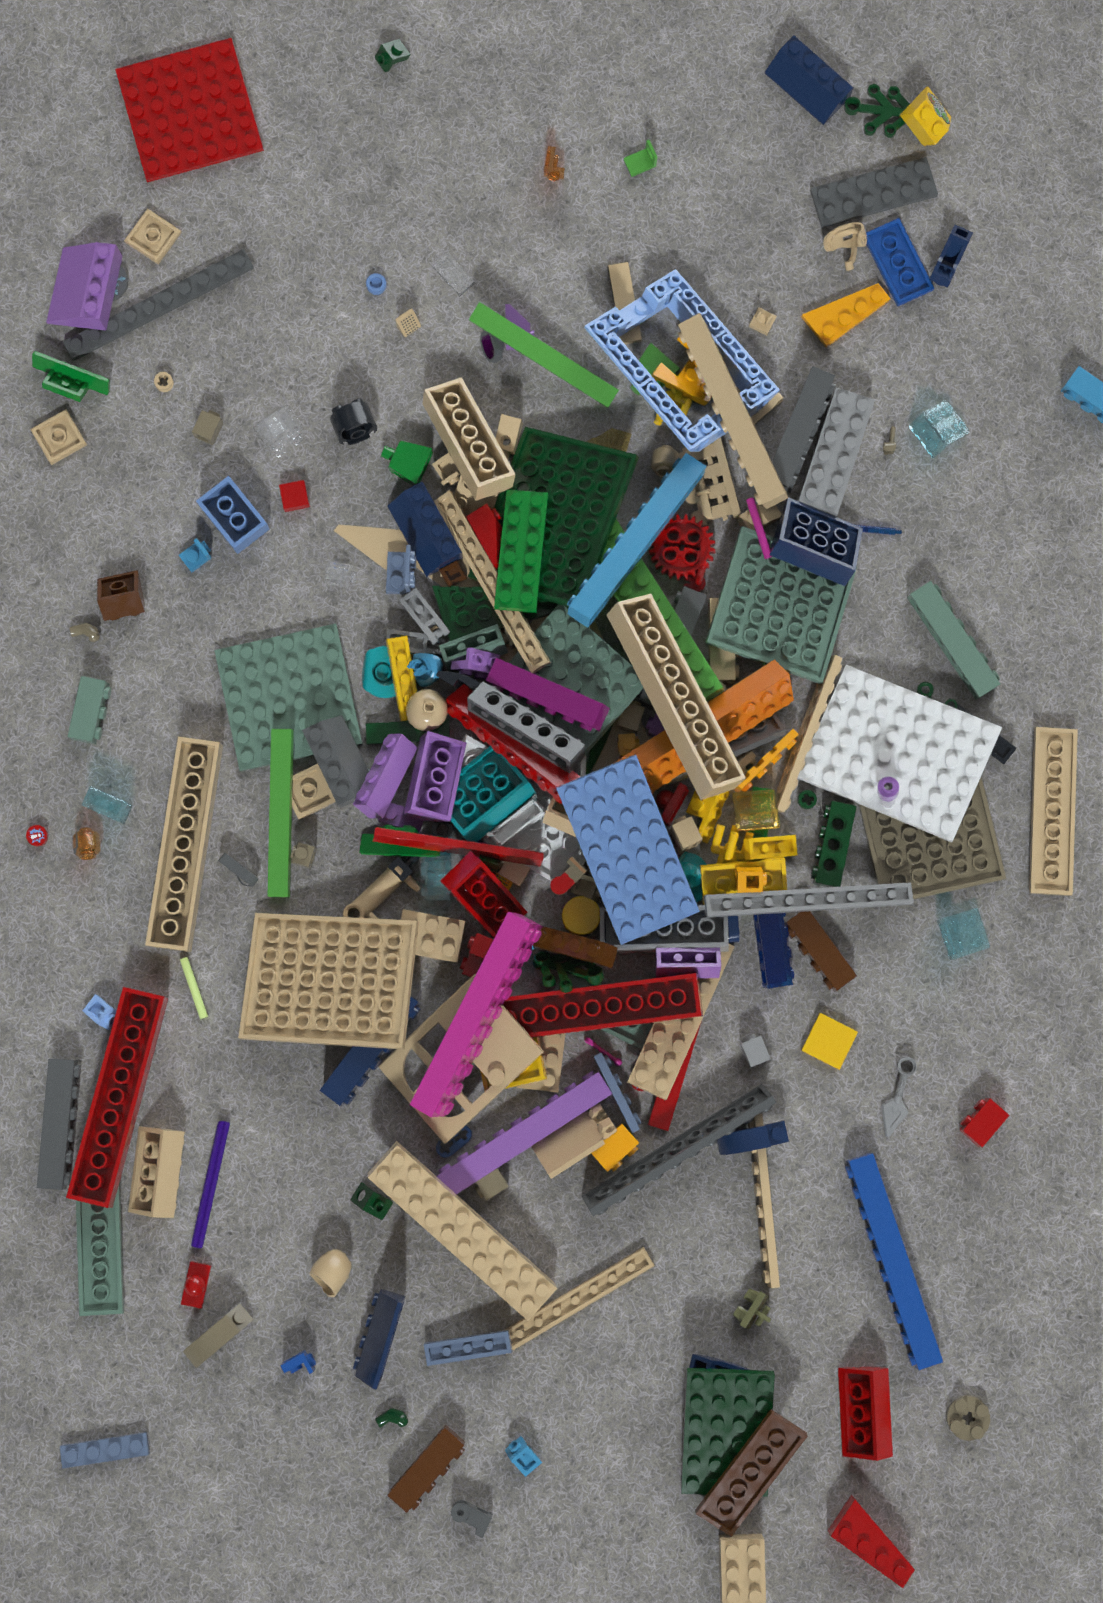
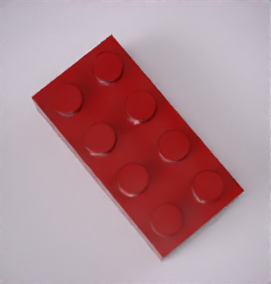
(481, 893)

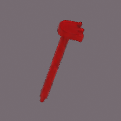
(699, 582)

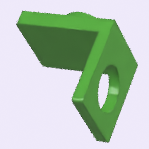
(642, 160)

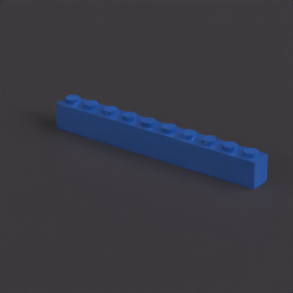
(894, 1261)

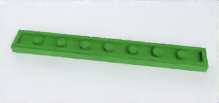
(543, 355)
(280, 813)

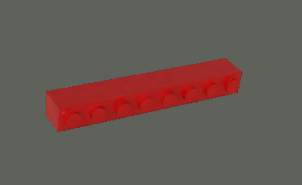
(533, 765)

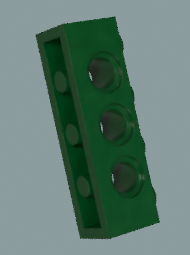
(845, 814)

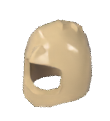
(331, 1271)

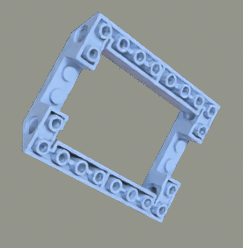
(684, 303)

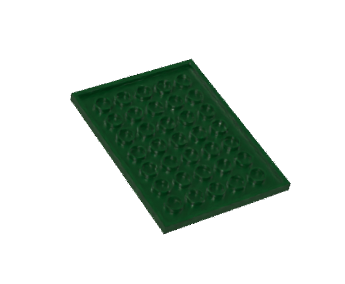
(584, 499)

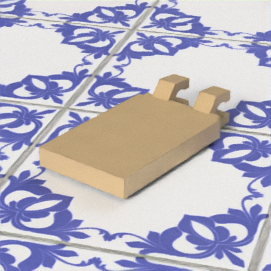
(574, 1140)

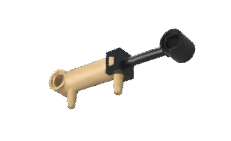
(389, 881)

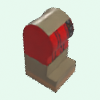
(563, 883)

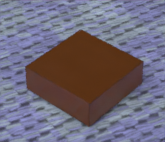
(453, 573)

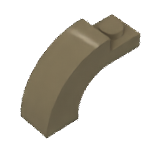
(218, 1335)

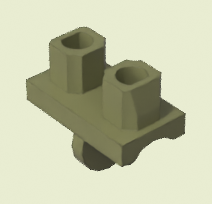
(748, 1317)

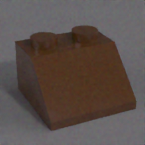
(120, 596)

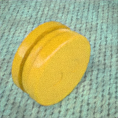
(581, 916)

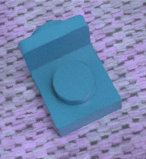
(196, 555)
(522, 1456)

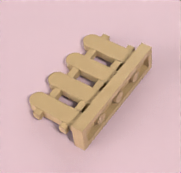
(717, 490)

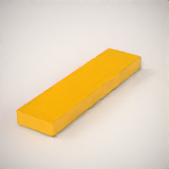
(402, 677)

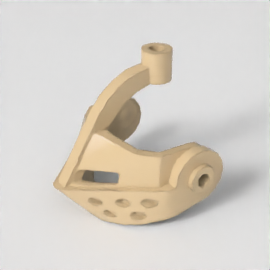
(834, 240)

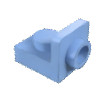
(100, 1012)

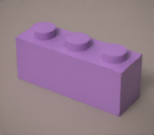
(682, 961)

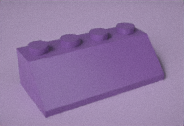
(435, 778)

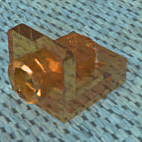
(551, 170)

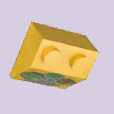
(927, 118)

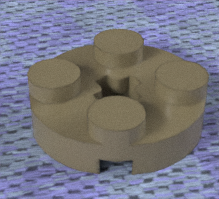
(961, 1407)

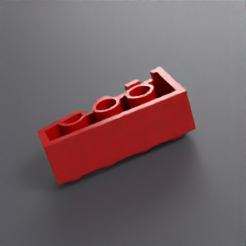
(865, 1538)

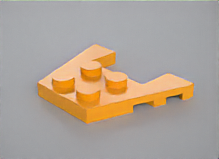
(686, 381)

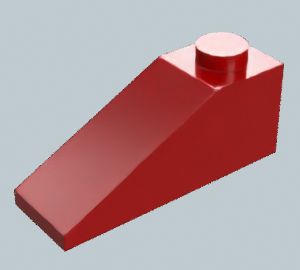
(488, 530)

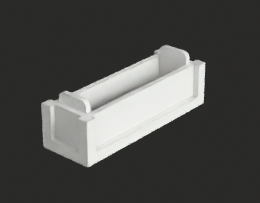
(517, 822)

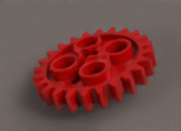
(679, 565)

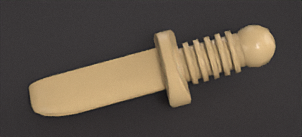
(703, 493)

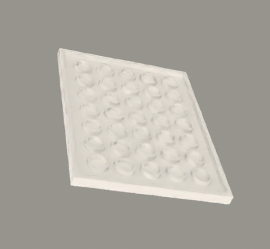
(890, 731)

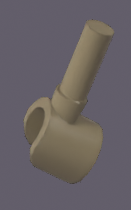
(889, 447)

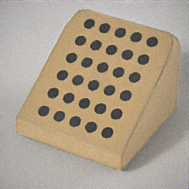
(407, 322)

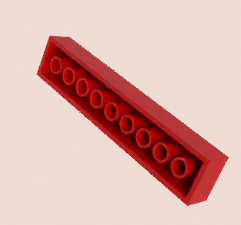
(608, 1005)
(117, 1098)

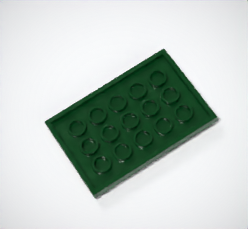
(719, 1418)

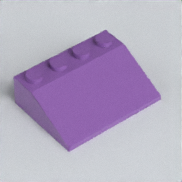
(85, 286)

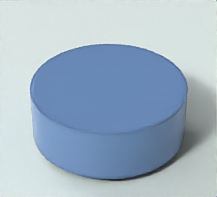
(376, 284)

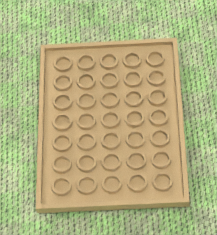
(329, 980)

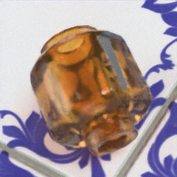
(86, 843)

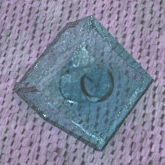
(434, 870)

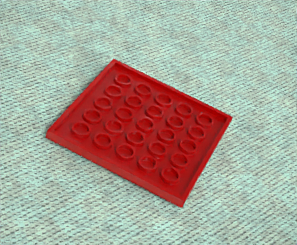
(189, 110)

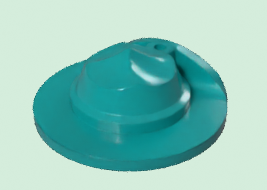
(377, 673)
(691, 867)

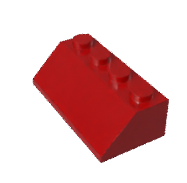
(865, 1412)

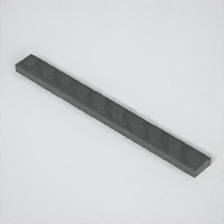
(159, 304)

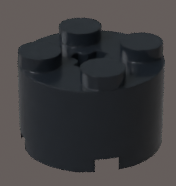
(353, 422)

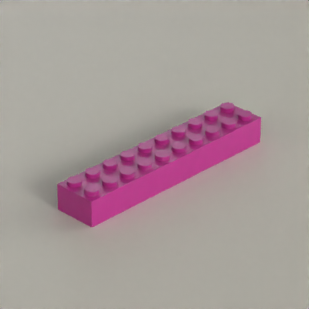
(476, 1015)

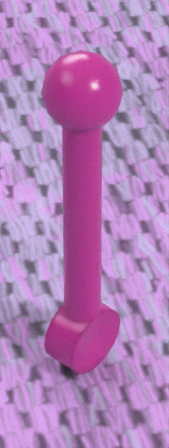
(617, 1061)

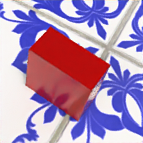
(294, 496)

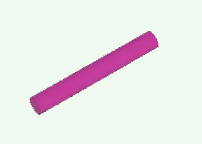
(758, 527)

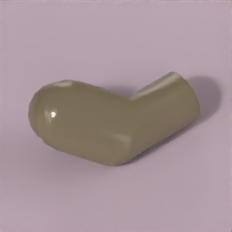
(86, 629)

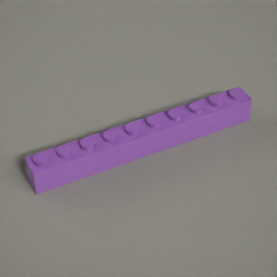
(524, 1132)

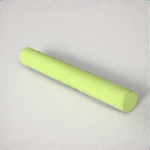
(193, 988)

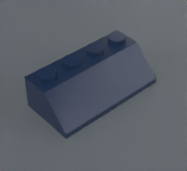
(809, 80)
(424, 529)

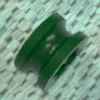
(810, 794)

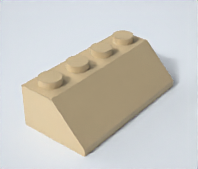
(156, 1172)

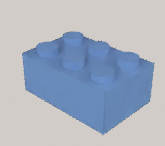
(233, 515)

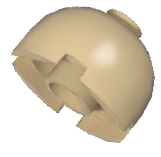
(426, 710)

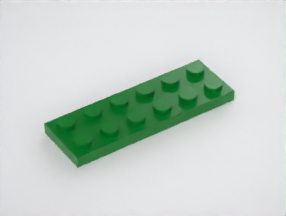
(521, 551)

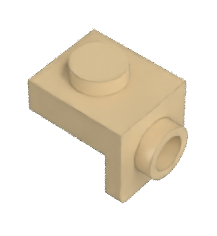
(447, 470)

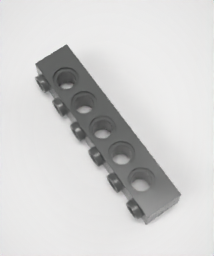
(511, 719)

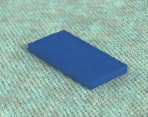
(898, 262)

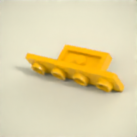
(708, 810)

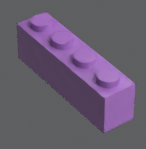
(385, 776)

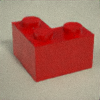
(478, 949)

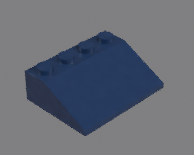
(817, 542)
(379, 1338)

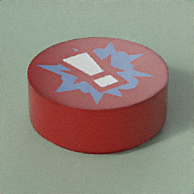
(37, 835)

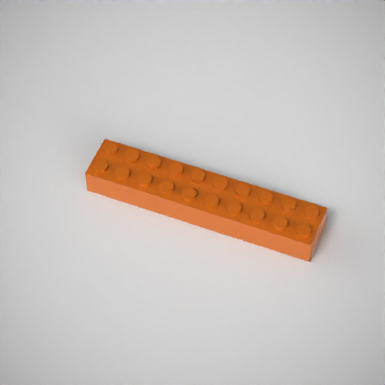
(734, 710)

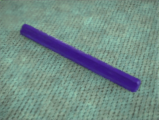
(210, 1184)

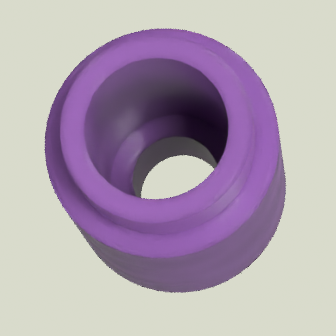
(888, 795)

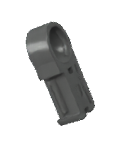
(239, 870)

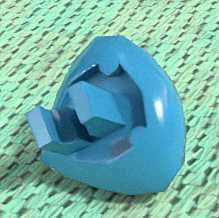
(425, 668)

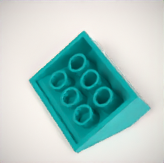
(488, 794)

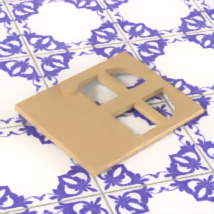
(502, 1060)

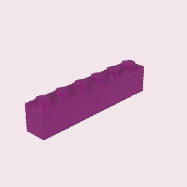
(547, 694)

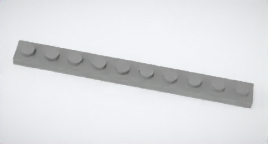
(808, 899)

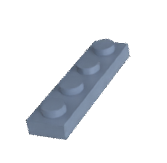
(621, 1099)
(468, 1347)
(104, 1450)

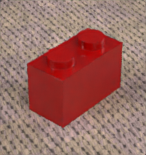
(983, 1122)

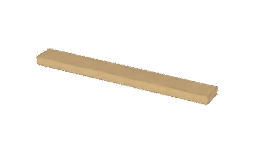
(580, 1297)

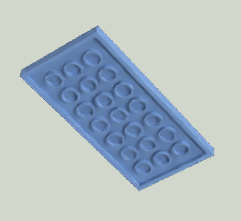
(627, 849)

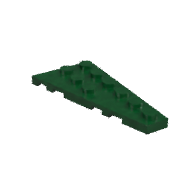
(469, 610)

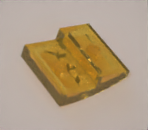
(755, 810)

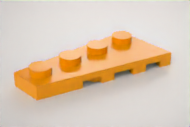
(842, 315)
(772, 756)

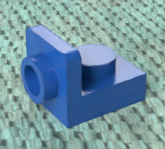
(295, 1363)

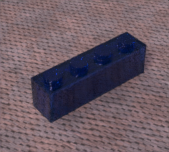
(773, 950)

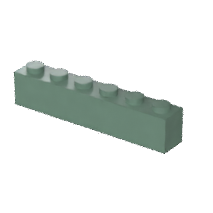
(954, 640)

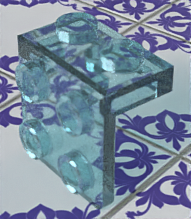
(938, 428)

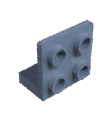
(399, 571)

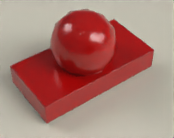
(671, 802)
(196, 1284)

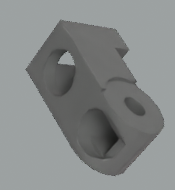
(466, 1512)

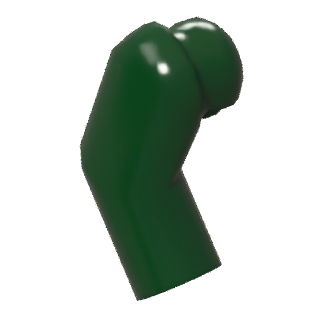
(394, 1416)

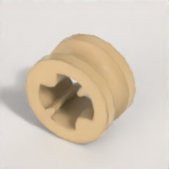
(157, 382)

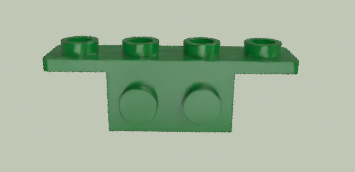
(67, 378)
(369, 847)

